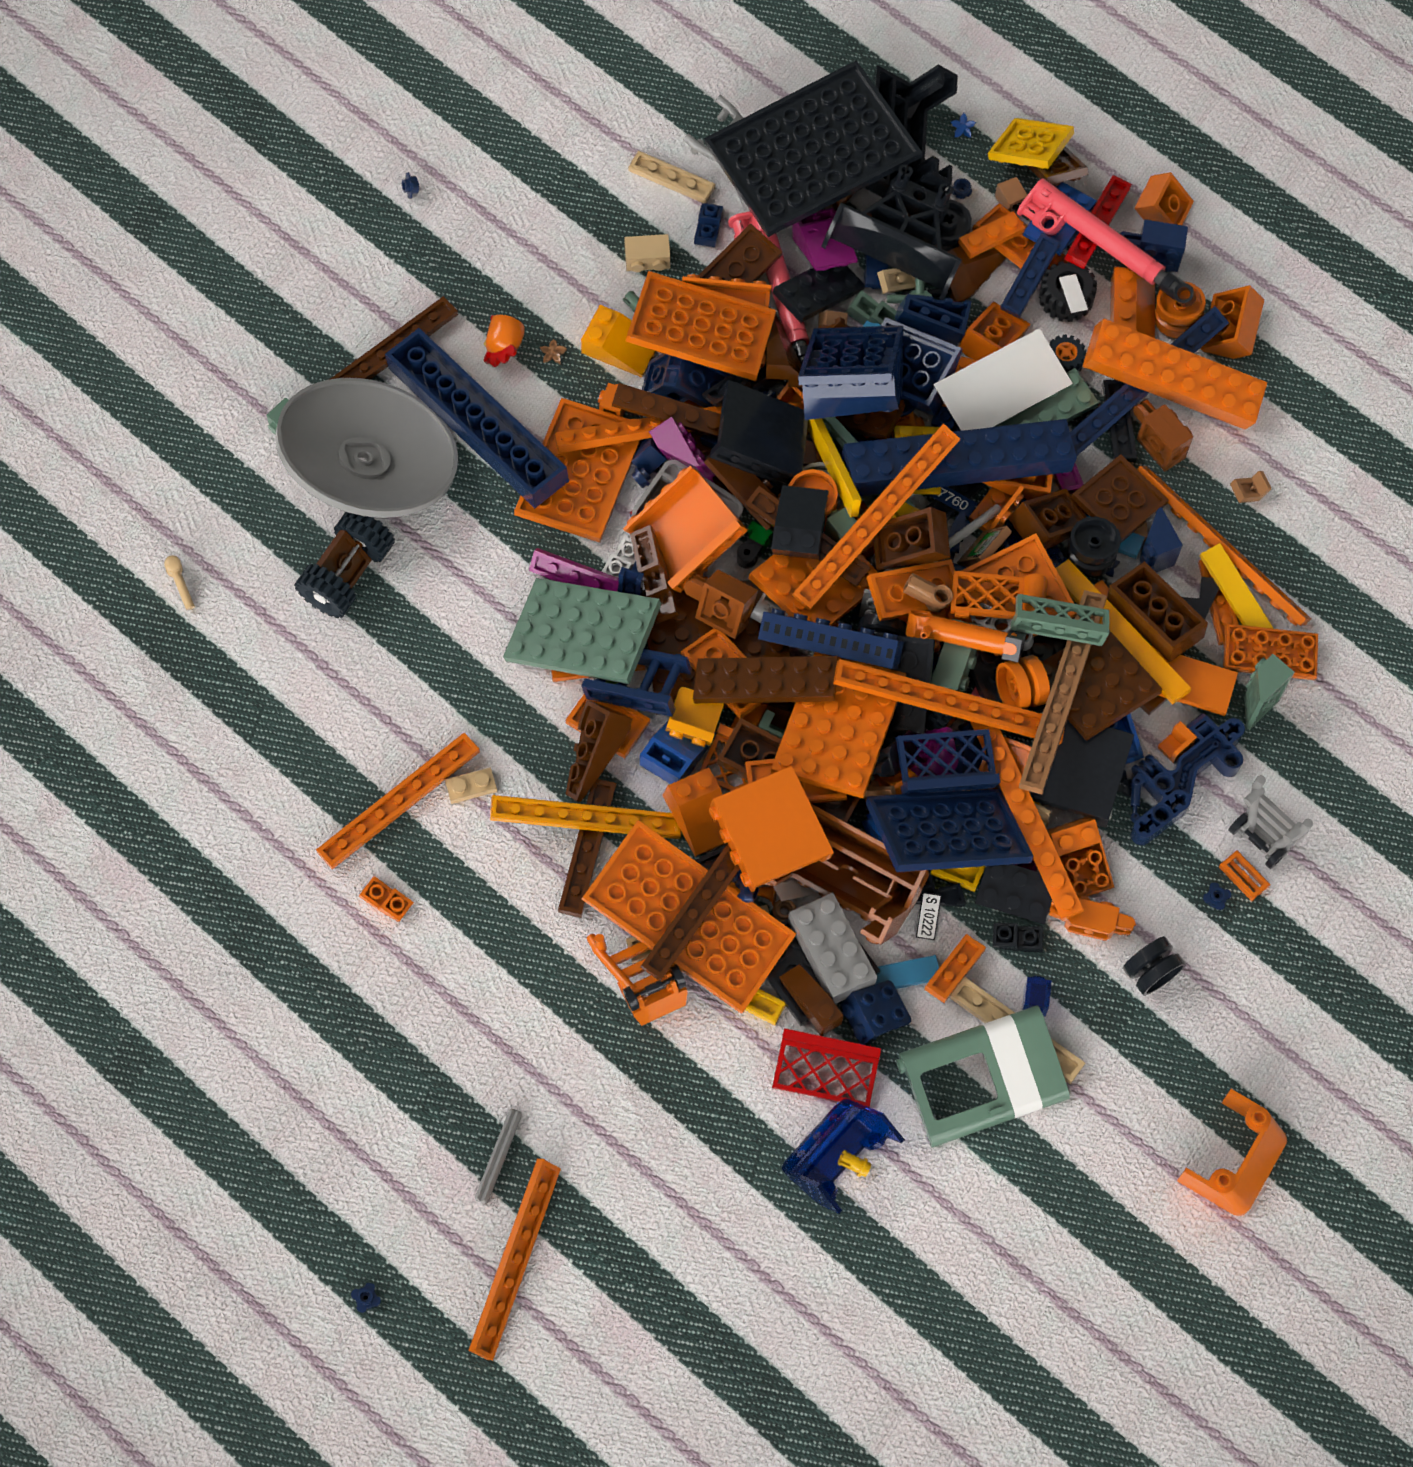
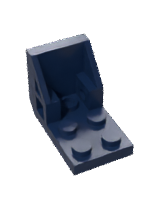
(681, 379)

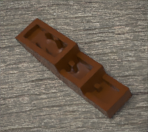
(652, 564)

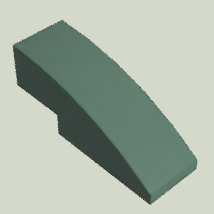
(865, 308)

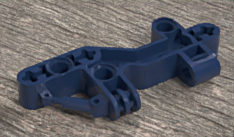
(1209, 748)

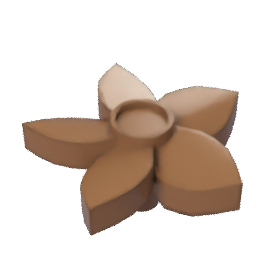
(553, 352)

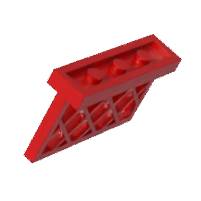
(828, 1046)

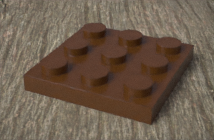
(1120, 497)

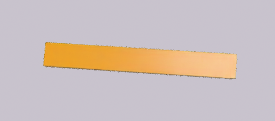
(1171, 683)
(580, 816)

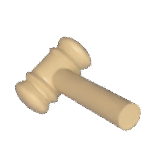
(174, 569)

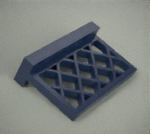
(953, 781)

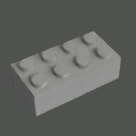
(831, 948)

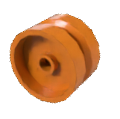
(1175, 319)
(818, 480)
(1023, 682)

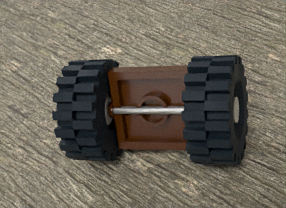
(331, 579)

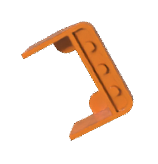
(1239, 1190)

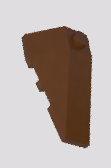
(973, 272)

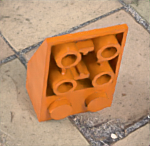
(1082, 856)

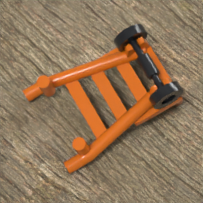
(659, 999)

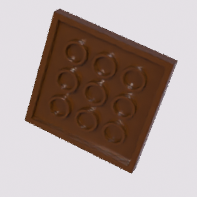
(1109, 687)

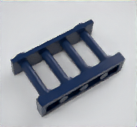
(641, 698)

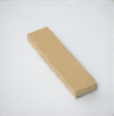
(671, 177)

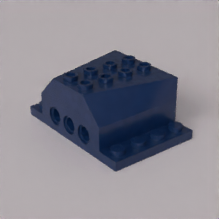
(852, 371)

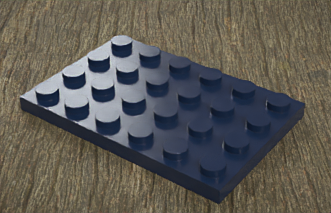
(948, 830)

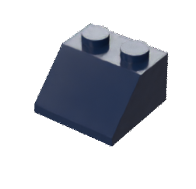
(1162, 544)

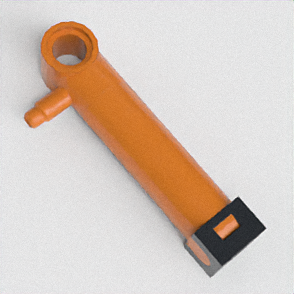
(925, 625)

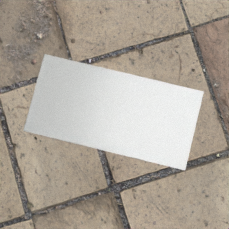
(1003, 383)

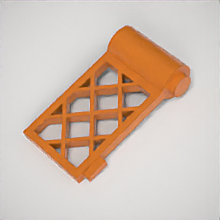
(1031, 585)

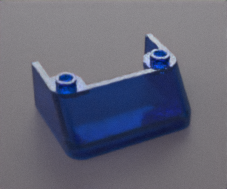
(846, 1127)

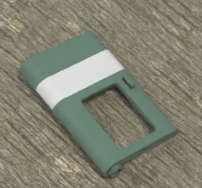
(1019, 1063)

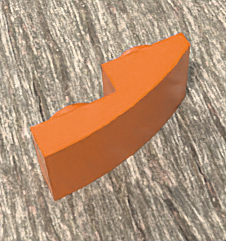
(385, 899)

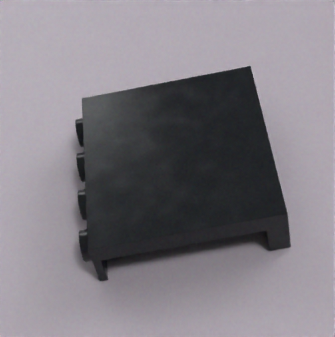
(760, 434)
(1087, 773)

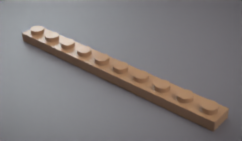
(1058, 705)

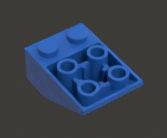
(671, 757)

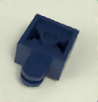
(1162, 242)

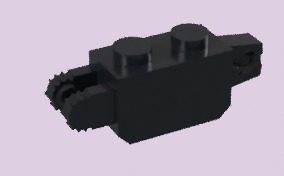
(888, 758)

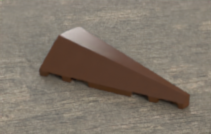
(781, 357)

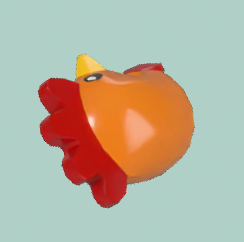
(502, 339)

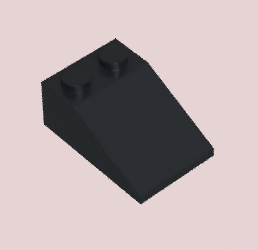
(800, 522)

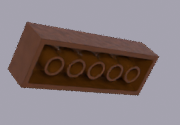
(753, 744)

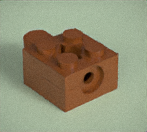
(1162, 434)
(723, 601)

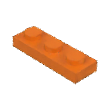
(991, 235)
(955, 968)

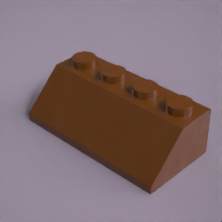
(741, 484)

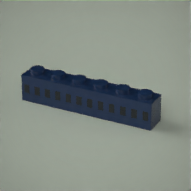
(830, 639)

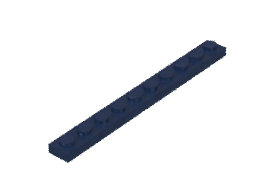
(1129, 396)

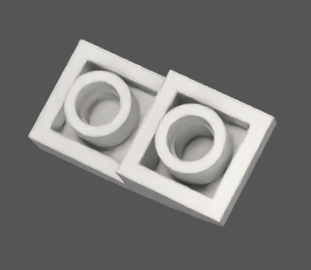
(622, 557)

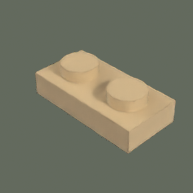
(895, 280)
(471, 785)

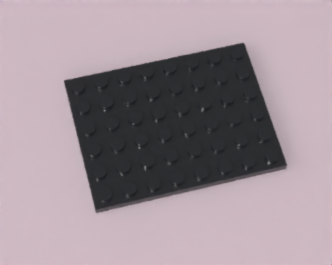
(812, 148)

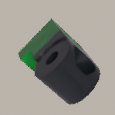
(751, 551)

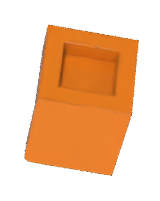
(1177, 742)

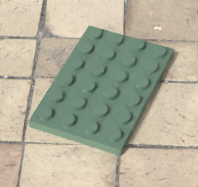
(582, 630)

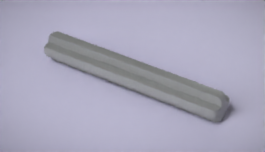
(498, 1156)

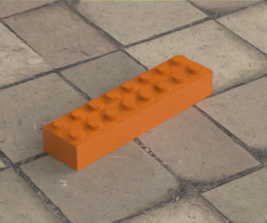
(1174, 374)

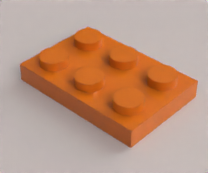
(638, 725)

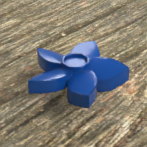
(963, 126)

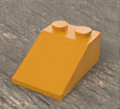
(606, 342)

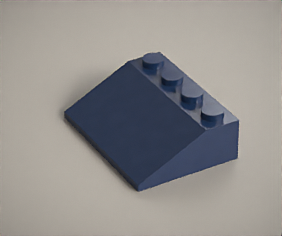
(924, 364)

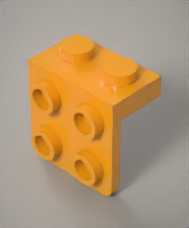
(694, 720)

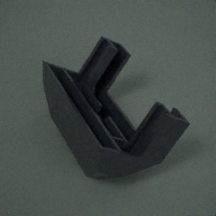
(911, 106)

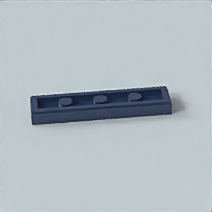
(1030, 275)

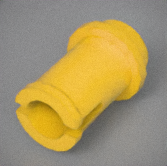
(854, 1163)

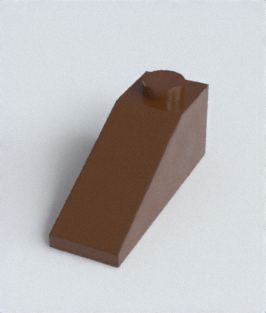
(812, 1000)

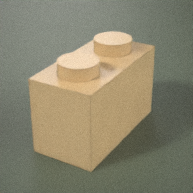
(647, 253)

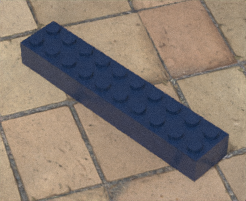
(477, 418)
(976, 458)

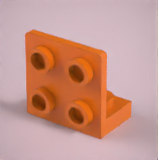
(1007, 503)

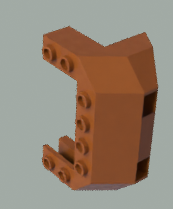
(858, 881)

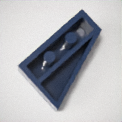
(934, 317)

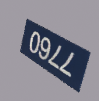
(955, 500)

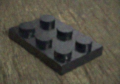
(1015, 892)

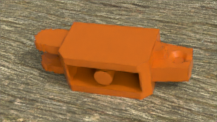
(1097, 920)

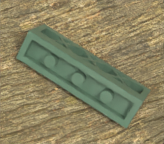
(1060, 625)

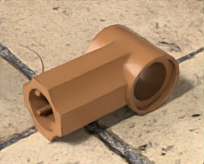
(927, 592)

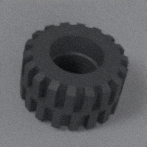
(1055, 301)

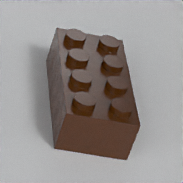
(1157, 611)

